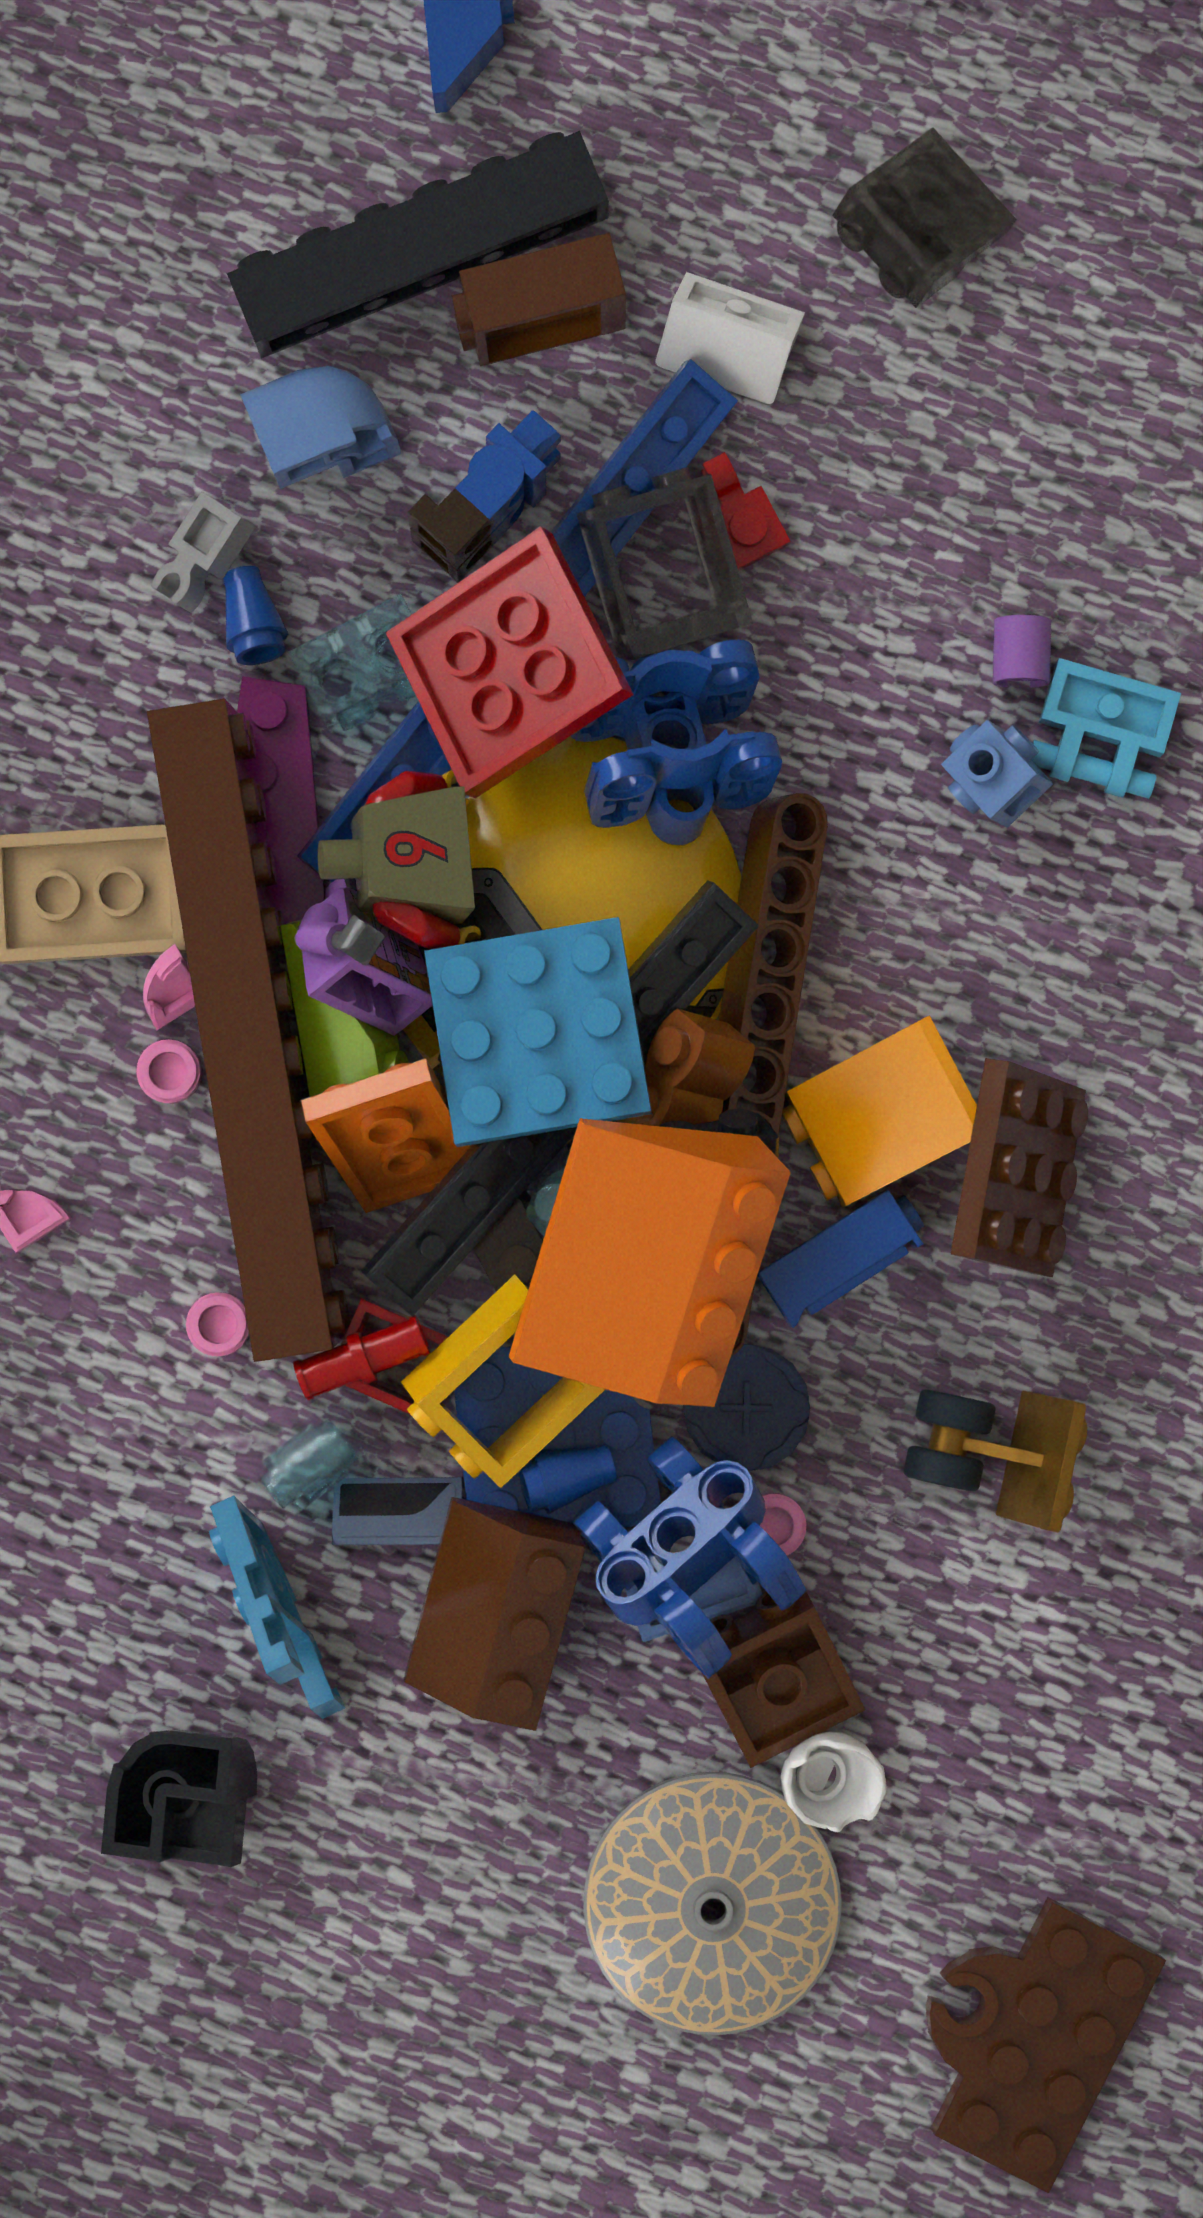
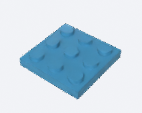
(537, 1032)

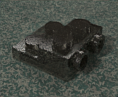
(921, 218)

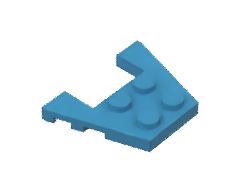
(269, 1605)

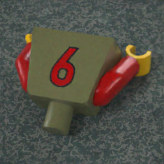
(410, 859)

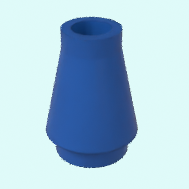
(252, 621)
(564, 1476)

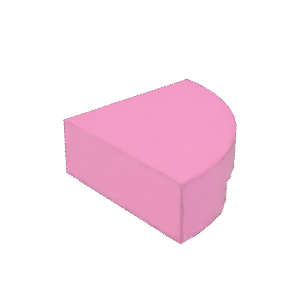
(168, 988)
(28, 1217)

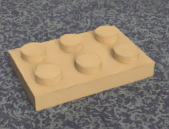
(87, 895)

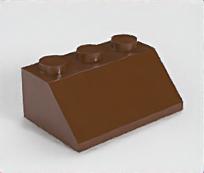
(495, 1612)

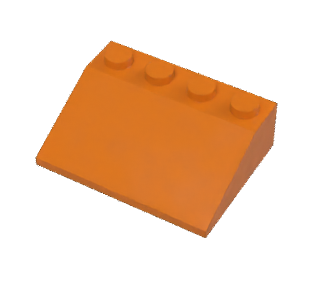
(650, 1259)

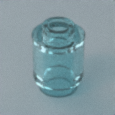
(308, 1465)

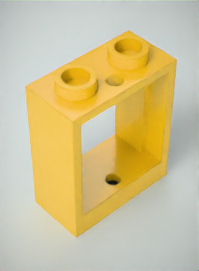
(457, 1359)

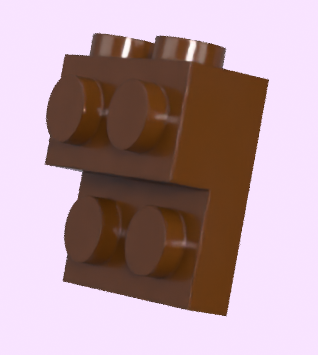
(780, 1678)

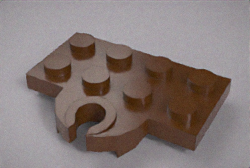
(1037, 2039)

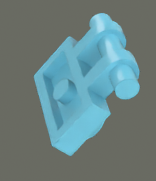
(1110, 710)

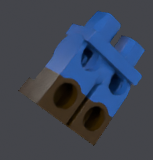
(489, 498)

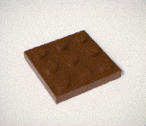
(1019, 1169)

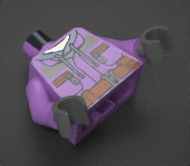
(361, 963)

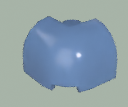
(320, 422)

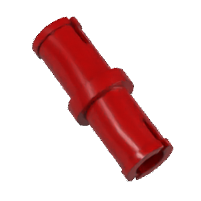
(361, 1358)

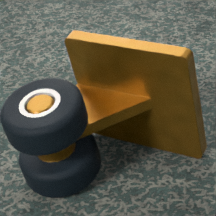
(1039, 1459)

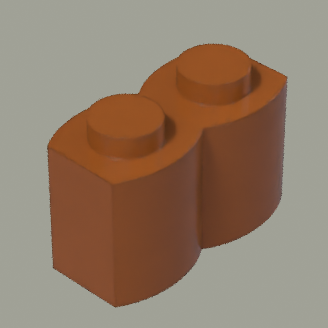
(693, 1069)

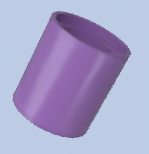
(1022, 650)

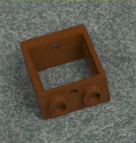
(541, 300)

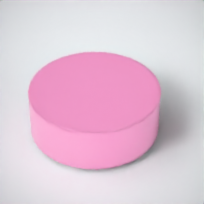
(169, 1071)
(217, 1324)
(784, 1521)

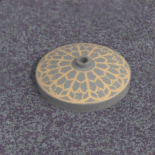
(697, 1843)

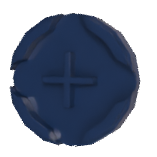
(757, 1411)

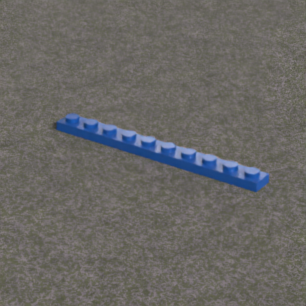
(657, 444)

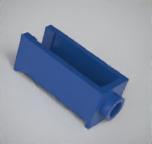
(842, 1256)

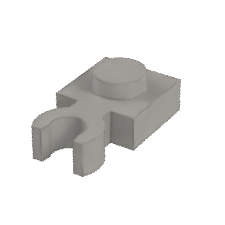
(206, 544)

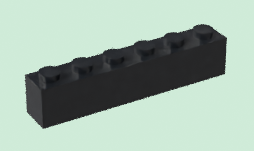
(419, 242)

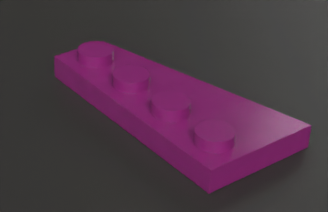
(287, 780)

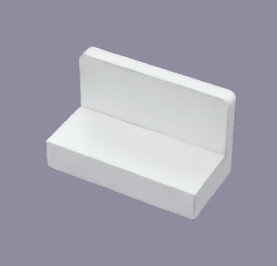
(730, 336)

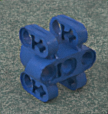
(697, 690)
(670, 1578)

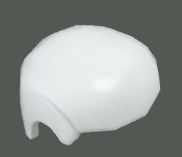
(852, 1796)

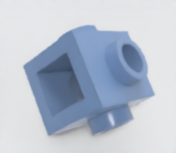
(995, 772)

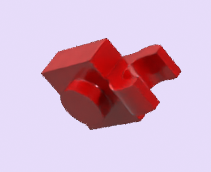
(748, 517)

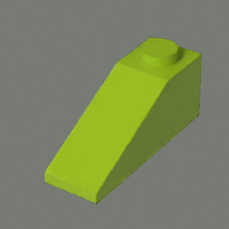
(332, 1042)

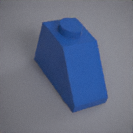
(462, 43)

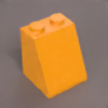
(882, 1113)

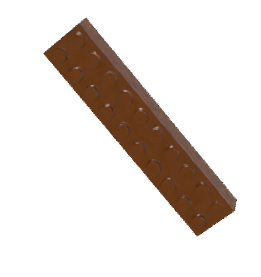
(246, 1028)

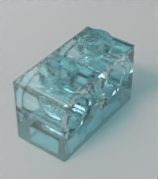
(356, 648)

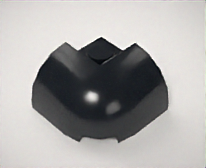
(180, 1798)

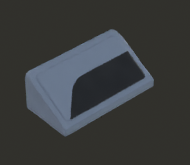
(392, 1510)

